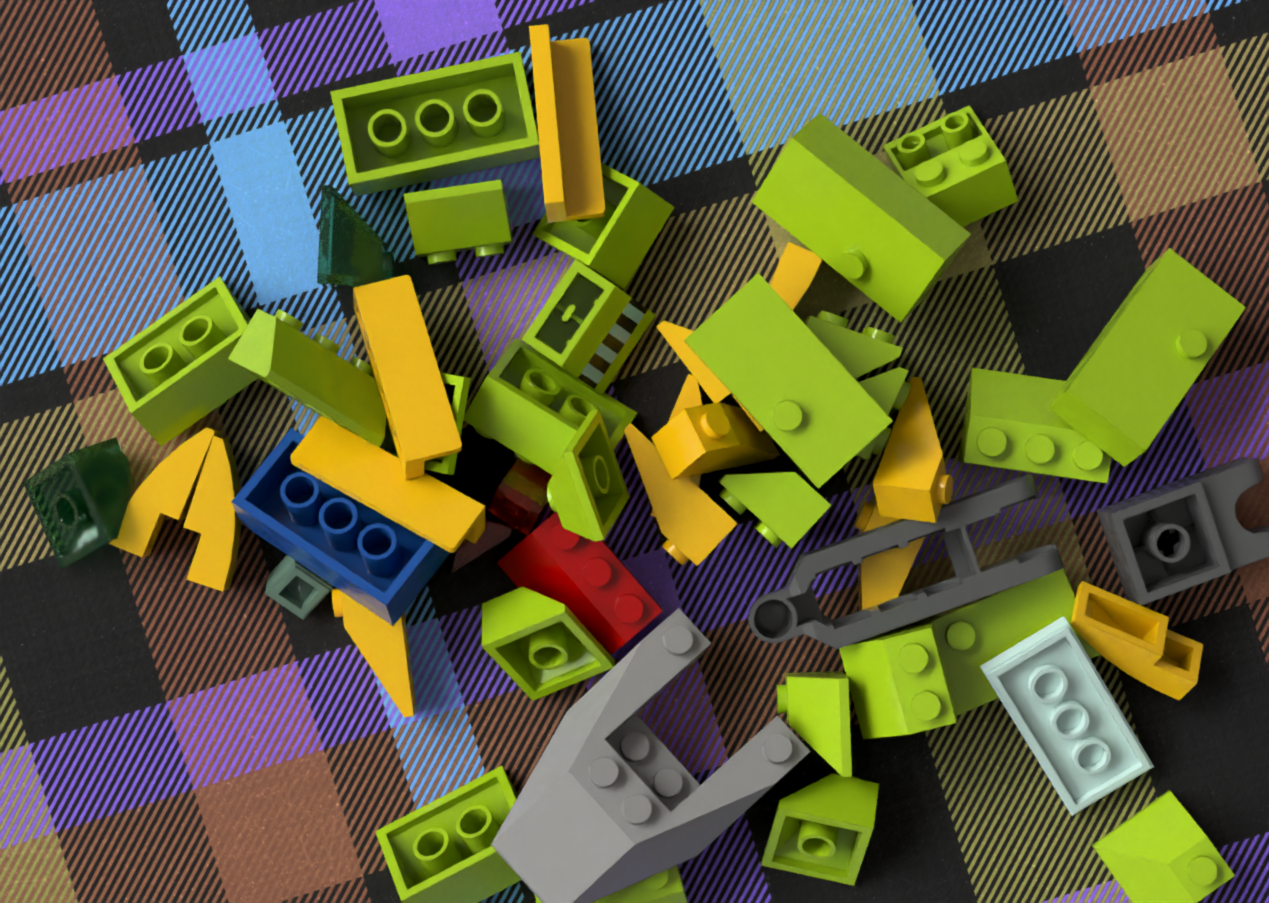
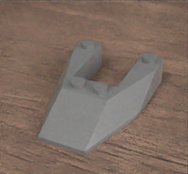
(611, 796)

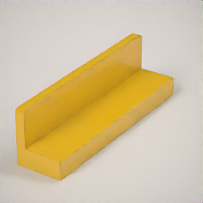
(567, 127)
(406, 373)
(379, 483)

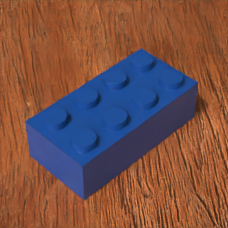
(336, 535)

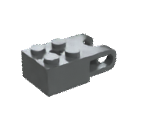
(1201, 528)

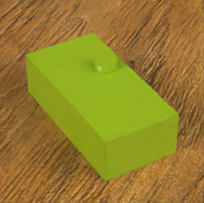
(436, 124)
(860, 217)
(1147, 358)
(788, 380)
(992, 625)

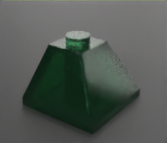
(348, 246)
(82, 499)

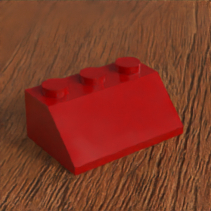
(585, 579)

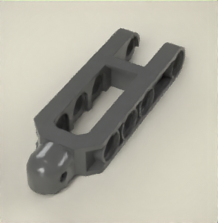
(796, 612)

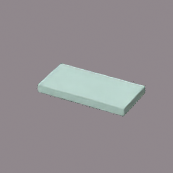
(1067, 715)

